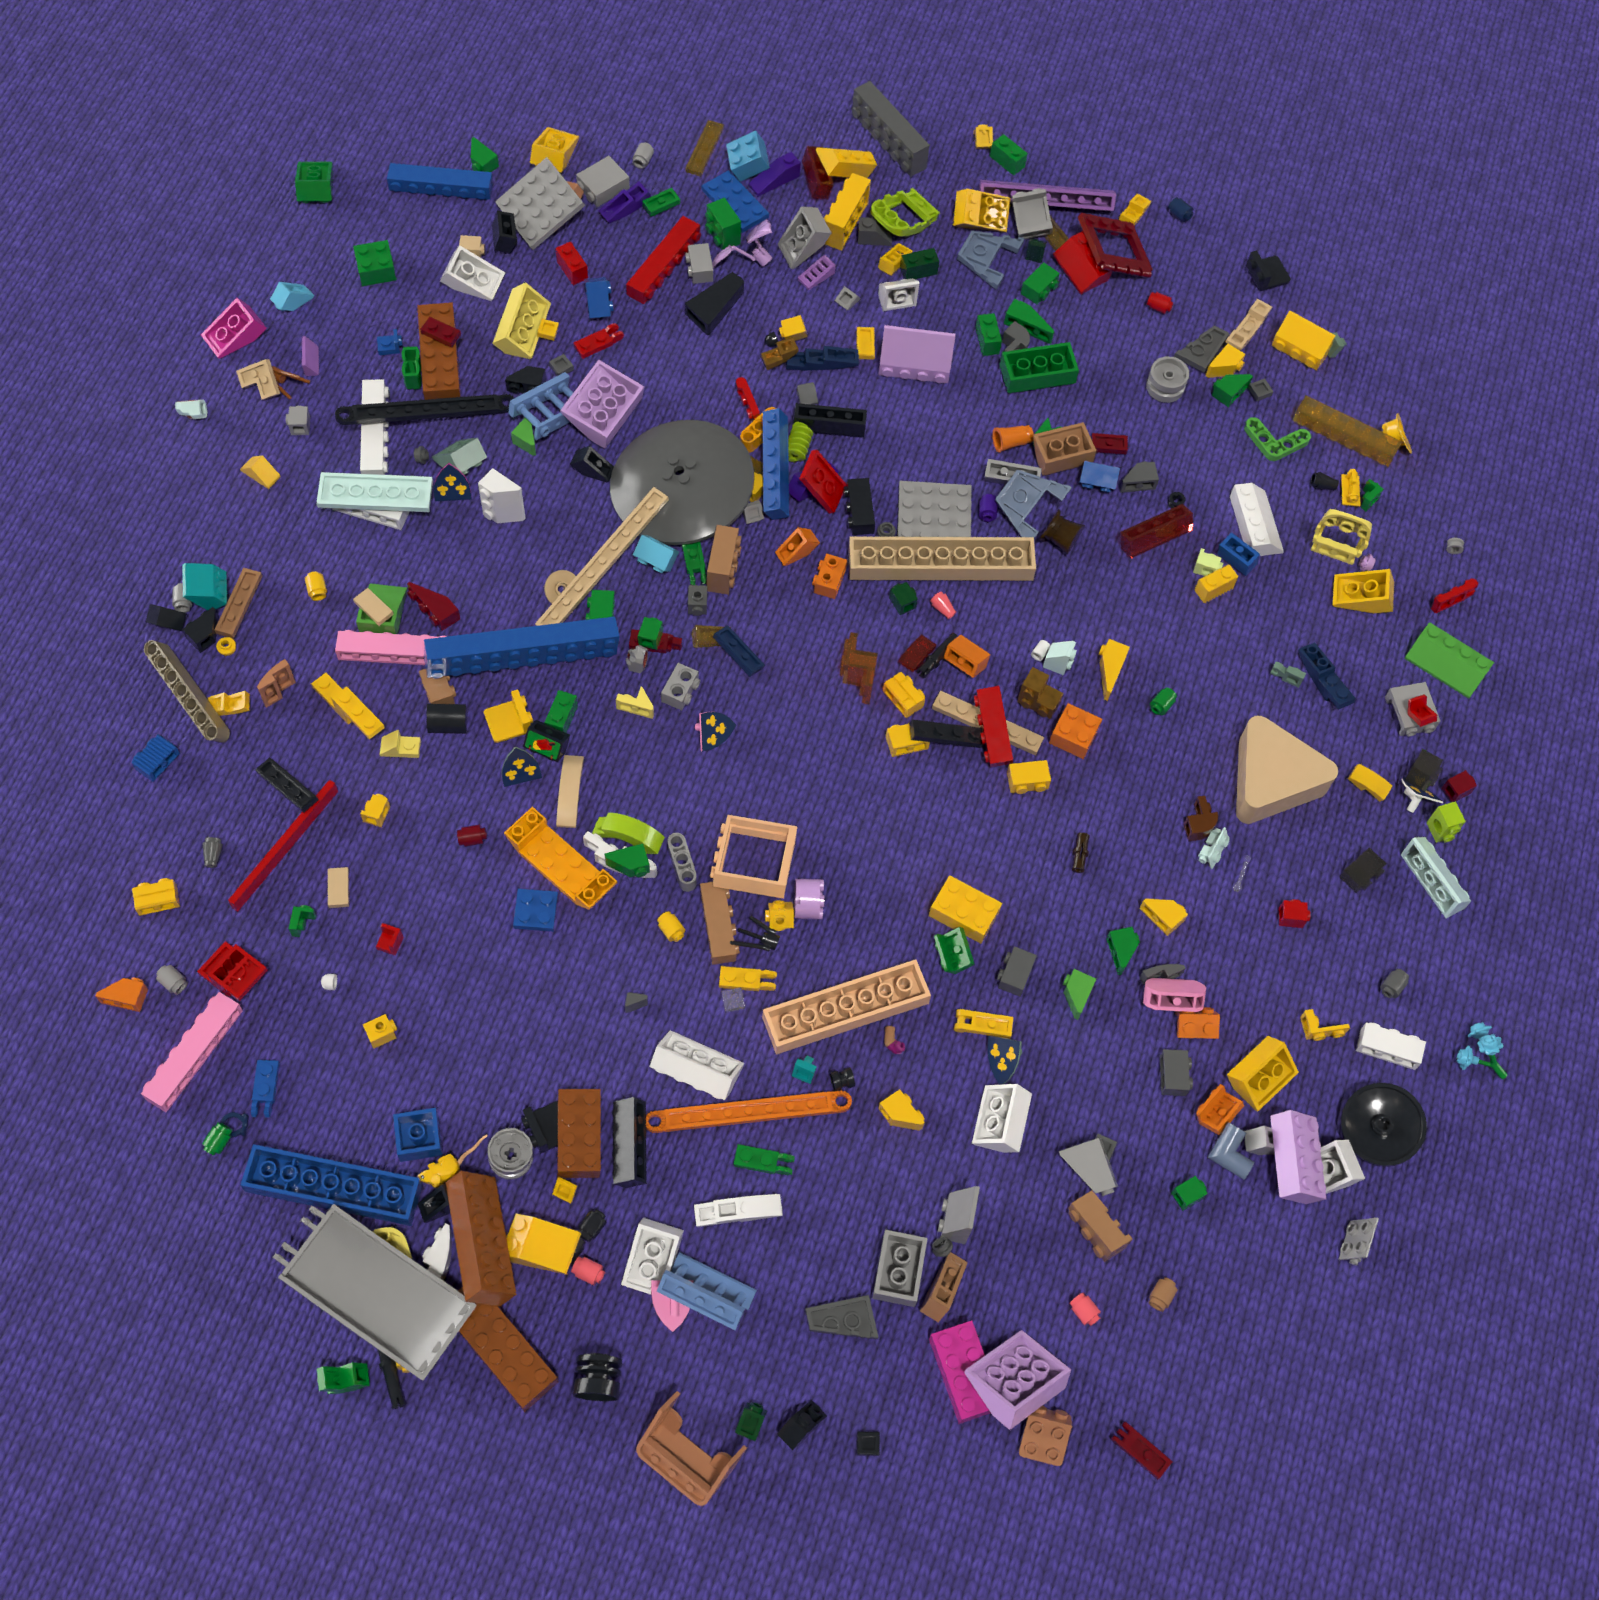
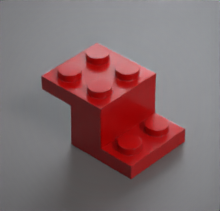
(232, 970)

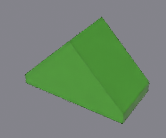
(523, 437)

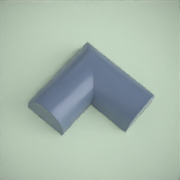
(1225, 1152)

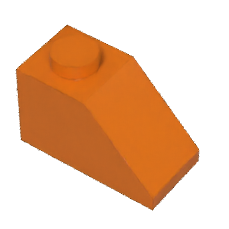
(797, 546)
(124, 994)

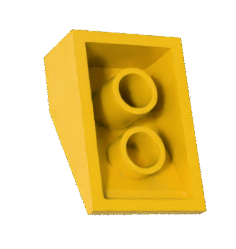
(555, 146)
(1364, 591)
(541, 1244)

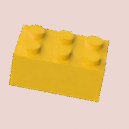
(965, 908)

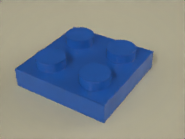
(535, 910)

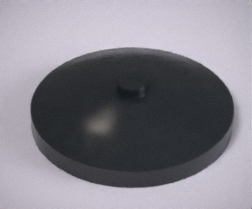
(1383, 1124)

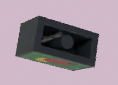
(546, 740)

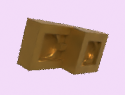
(784, 351)

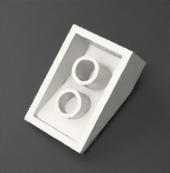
(472, 275)
(651, 1254)

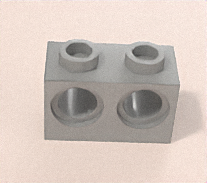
(677, 685)

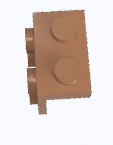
(1046, 1436)

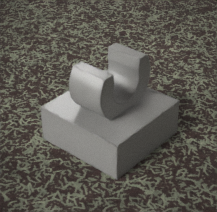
(753, 512)

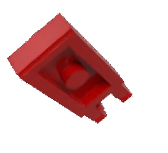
(598, 341)
(747, 398)
(1454, 596)

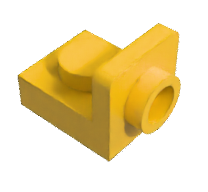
(983, 137)

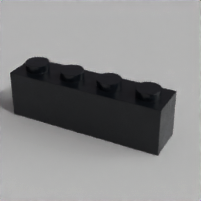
(832, 419)
(629, 1142)

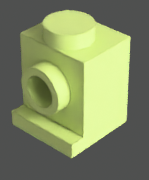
(1207, 563)

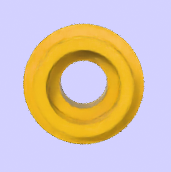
(229, 650)

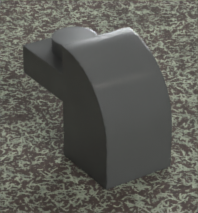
(1016, 337)

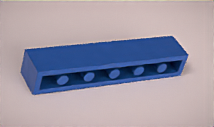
(440, 181)
(775, 464)

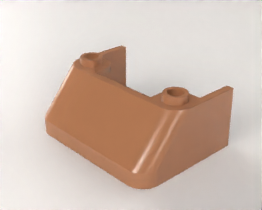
(681, 1460)

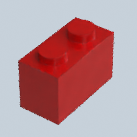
(571, 263)

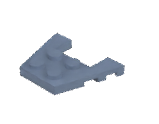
(981, 251)
(1023, 494)

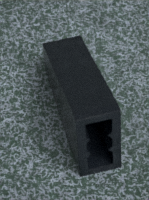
(715, 302)

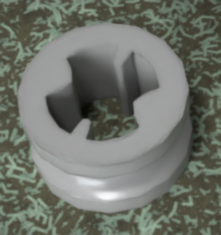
(1455, 546)

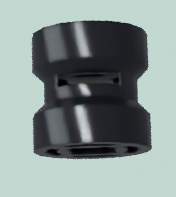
(842, 1079)

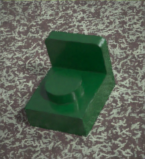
(751, 1420)

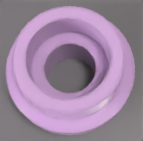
(1367, 562)

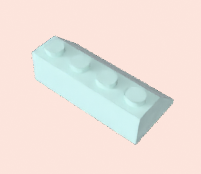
(1435, 876)

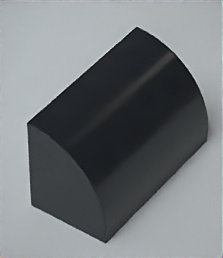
(447, 718)

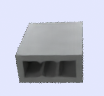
(602, 181)

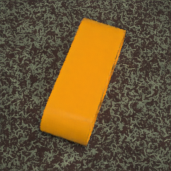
(753, 434)

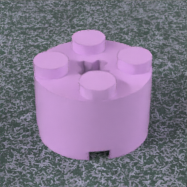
(808, 899)

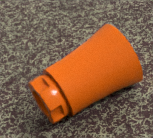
(1011, 437)

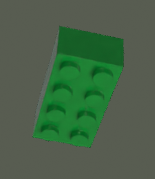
(1039, 367)

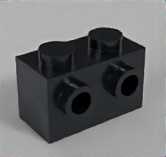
(504, 232)

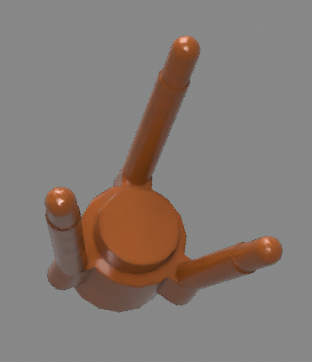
(280, 377)

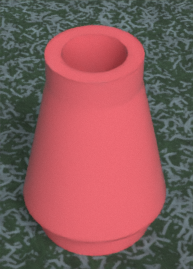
(943, 605)

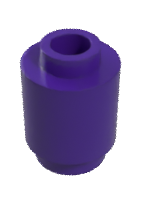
(988, 508)

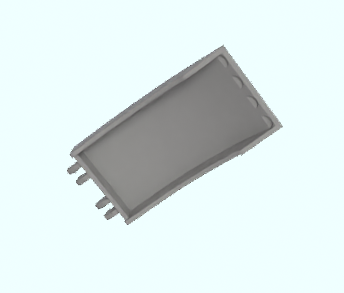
(375, 1291)

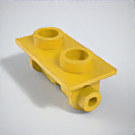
(1350, 488)

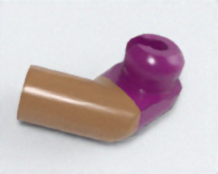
(891, 1043)

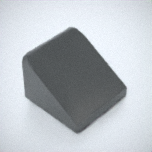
(807, 393)
(635, 1001)

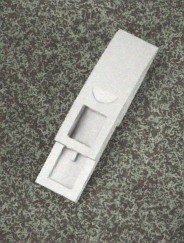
(596, 844)
(738, 1209)
(438, 1256)

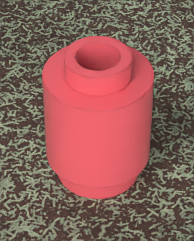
(588, 1270)
(1085, 1309)

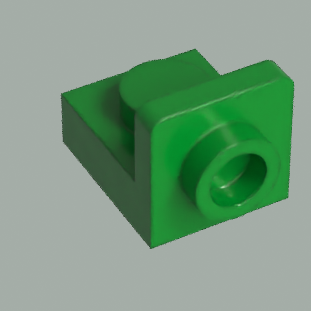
(1372, 494)
(298, 919)

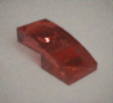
(917, 652)

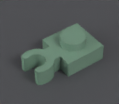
(1290, 675)

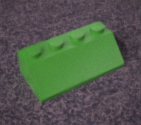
(1449, 660)

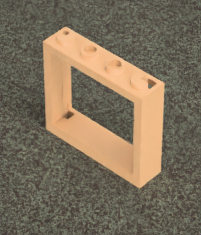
(759, 829)

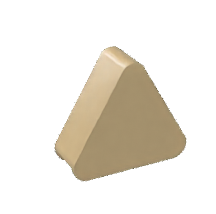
(1277, 771)

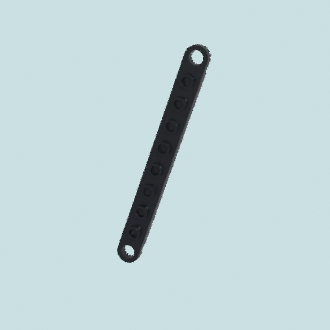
(423, 409)

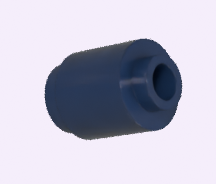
(1181, 209)

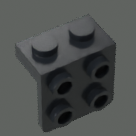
(1267, 271)
(542, 1126)

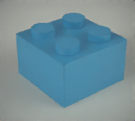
(748, 156)

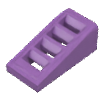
(823, 264)

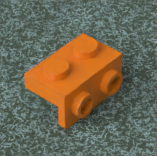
(1198, 1024)
(1218, 1110)

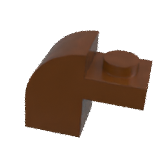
(1200, 825)

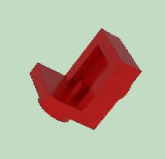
(1420, 711)

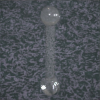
(1237, 887)

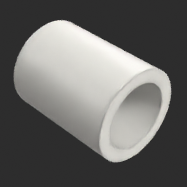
(1040, 650)

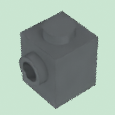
(697, 600)

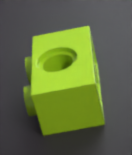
(1446, 822)

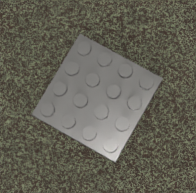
(540, 203)
(934, 509)

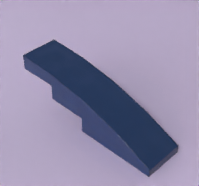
(824, 359)

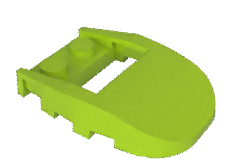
(889, 219)

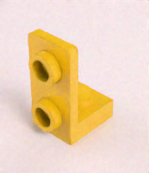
(1311, 1023)

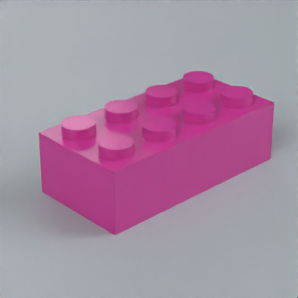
(955, 1352)

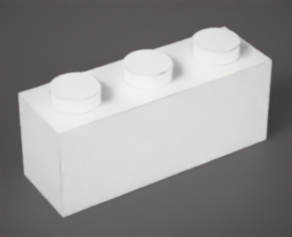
(1391, 1045)

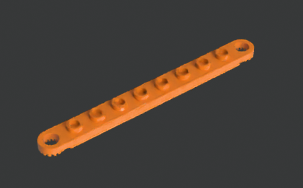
(748, 1111)

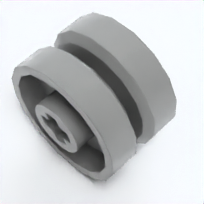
(1167, 379)

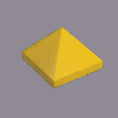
(564, 1190)

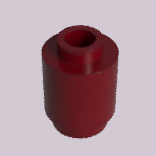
(471, 835)

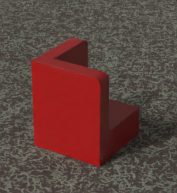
(390, 939)

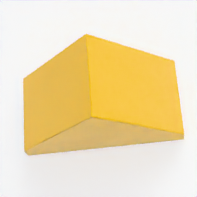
(261, 471)

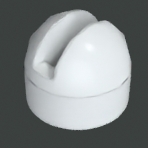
(329, 981)

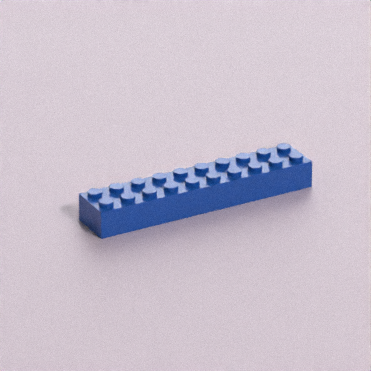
(520, 647)

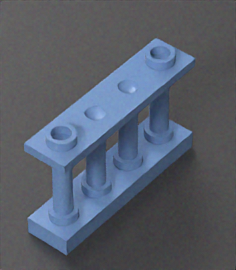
(535, 397)
(711, 1292)

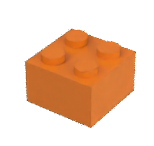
(1075, 731)

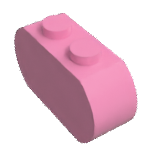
(1174, 994)

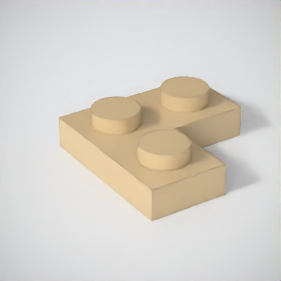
(262, 375)

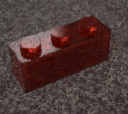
(817, 177)

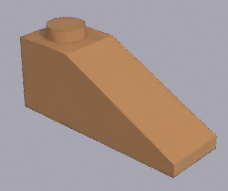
(944, 1287)

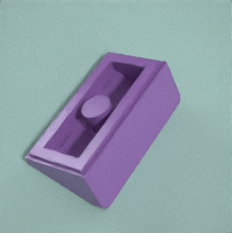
(310, 357)

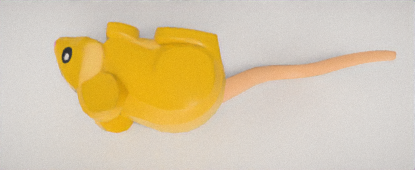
(445, 1168)

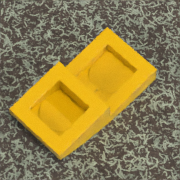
(1135, 209)
(230, 704)
(1371, 781)

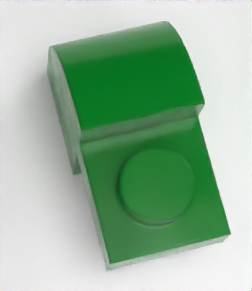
(343, 1378)

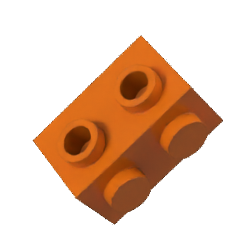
(830, 576)
(967, 656)

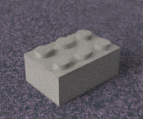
(900, 1268)

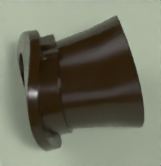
(1062, 532)

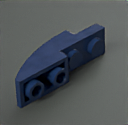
(1324, 677)

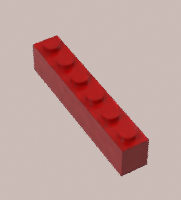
(663, 260)

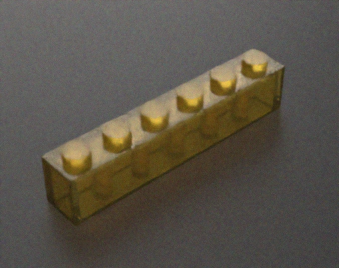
(1347, 431)

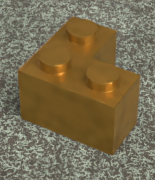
(1038, 695)

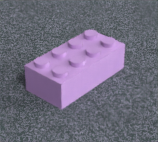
(1298, 1157)

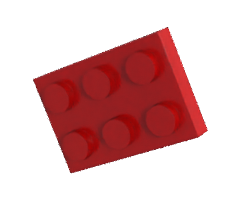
(822, 481)

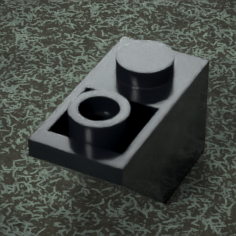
(525, 379)
(202, 630)
(801, 1424)

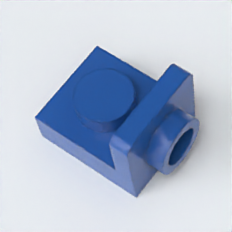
(389, 344)

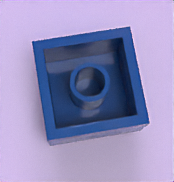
(417, 1134)

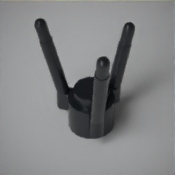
(768, 939)

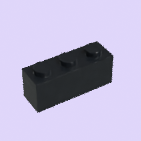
(859, 506)

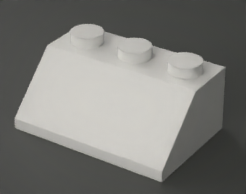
(501, 498)
(1002, 1117)

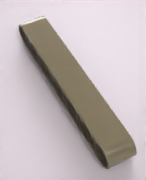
(186, 691)

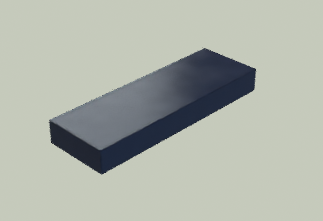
(738, 651)

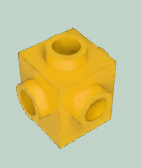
(780, 915)

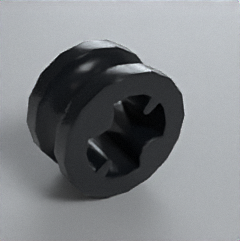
(1174, 496)

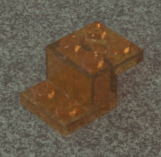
(858, 667)

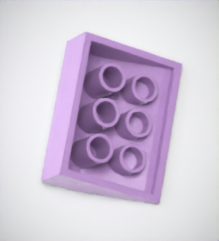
(916, 354)
(602, 403)
(1017, 1378)

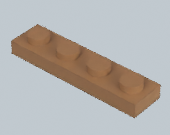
(238, 603)

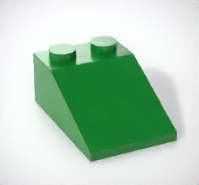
(314, 181)

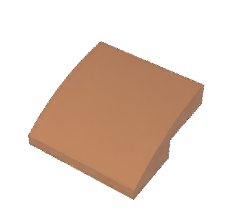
(274, 682)

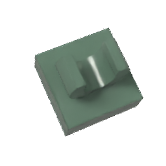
(1336, 346)

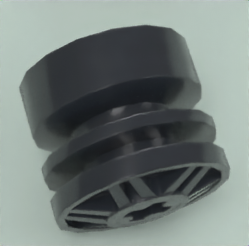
(597, 1374)

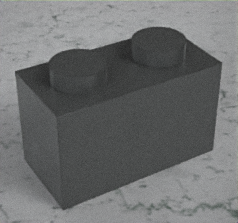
(1017, 971)
(1175, 1072)

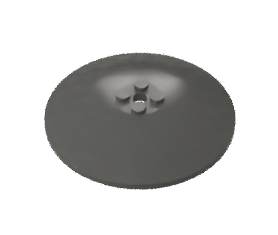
(708, 493)

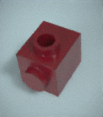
(1459, 786)

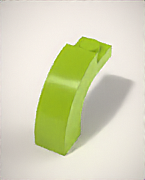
(629, 830)

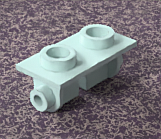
(1218, 840)

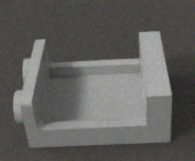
(1032, 213)
(1399, 698)

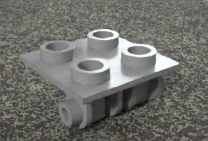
(1358, 1240)

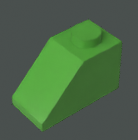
(1077, 991)

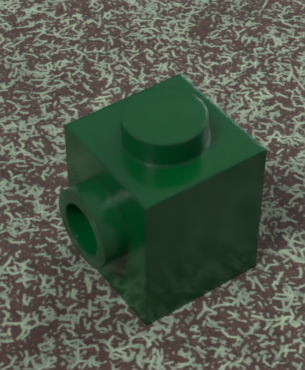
(903, 598)

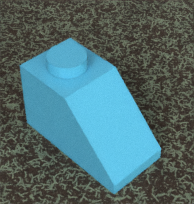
(290, 296)

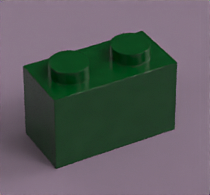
(919, 264)

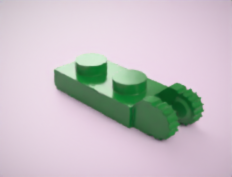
(694, 561)
(762, 1160)

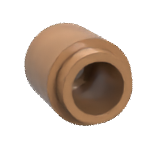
(1162, 1294)

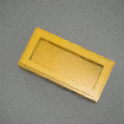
(865, 342)

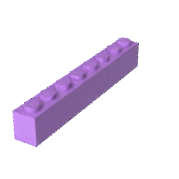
(1056, 195)

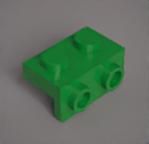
(954, 951)

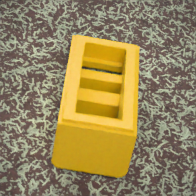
(891, 260)

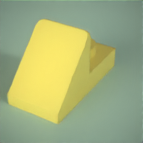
(640, 706)
(399, 746)

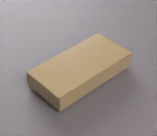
(373, 606)
(338, 887)

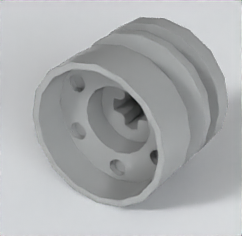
(499, 1148)

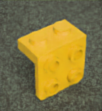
(509, 718)

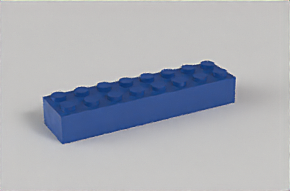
(331, 1182)

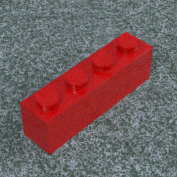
(994, 726)

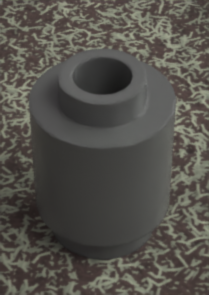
(1394, 983)

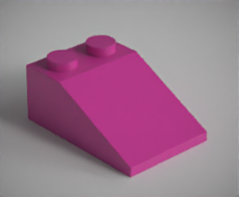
(233, 329)

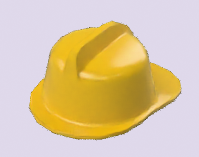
(1395, 429)

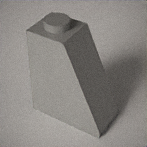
(1092, 1165)

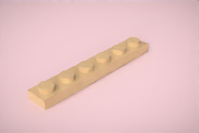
(968, 713)

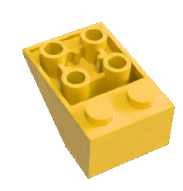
(981, 210)

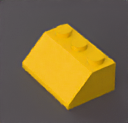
(845, 162)
(1303, 340)
(1263, 1072)

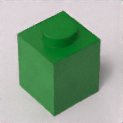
(650, 633)
(1189, 1193)

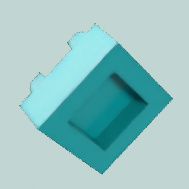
(804, 1069)

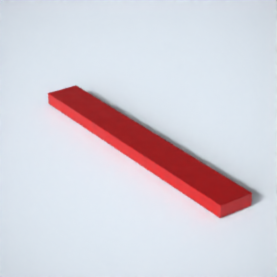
(281, 847)

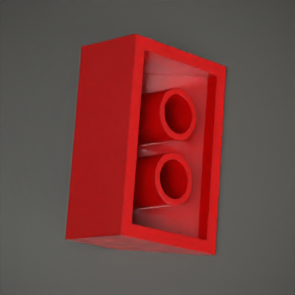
(1080, 265)

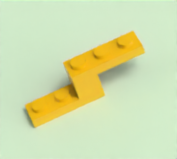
(347, 705)

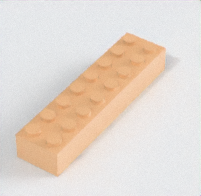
(846, 1006)

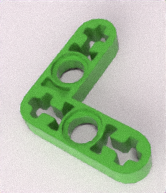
(1272, 444)

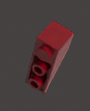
(437, 606)

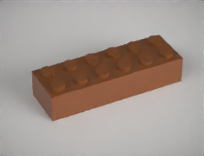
(438, 360)
(480, 1239)
(507, 1355)

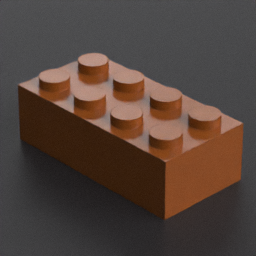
(579, 1133)

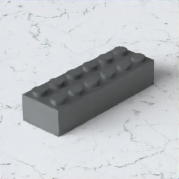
(890, 129)

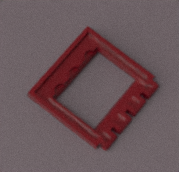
(1111, 262)

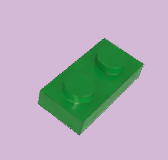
(661, 202)

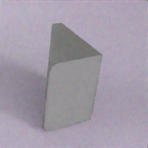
(847, 298)

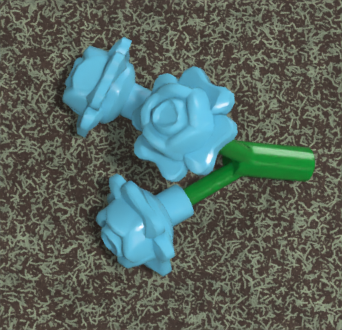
(1488, 1043)

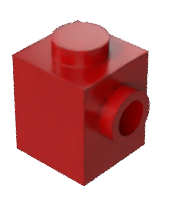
(1293, 913)

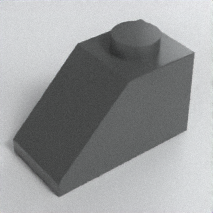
(873, 233)
(1140, 478)

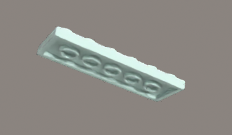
(374, 492)

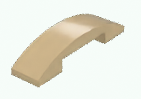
(1249, 326)
(569, 791)

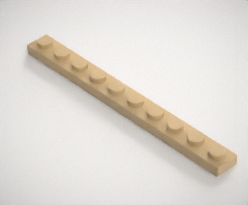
(604, 558)

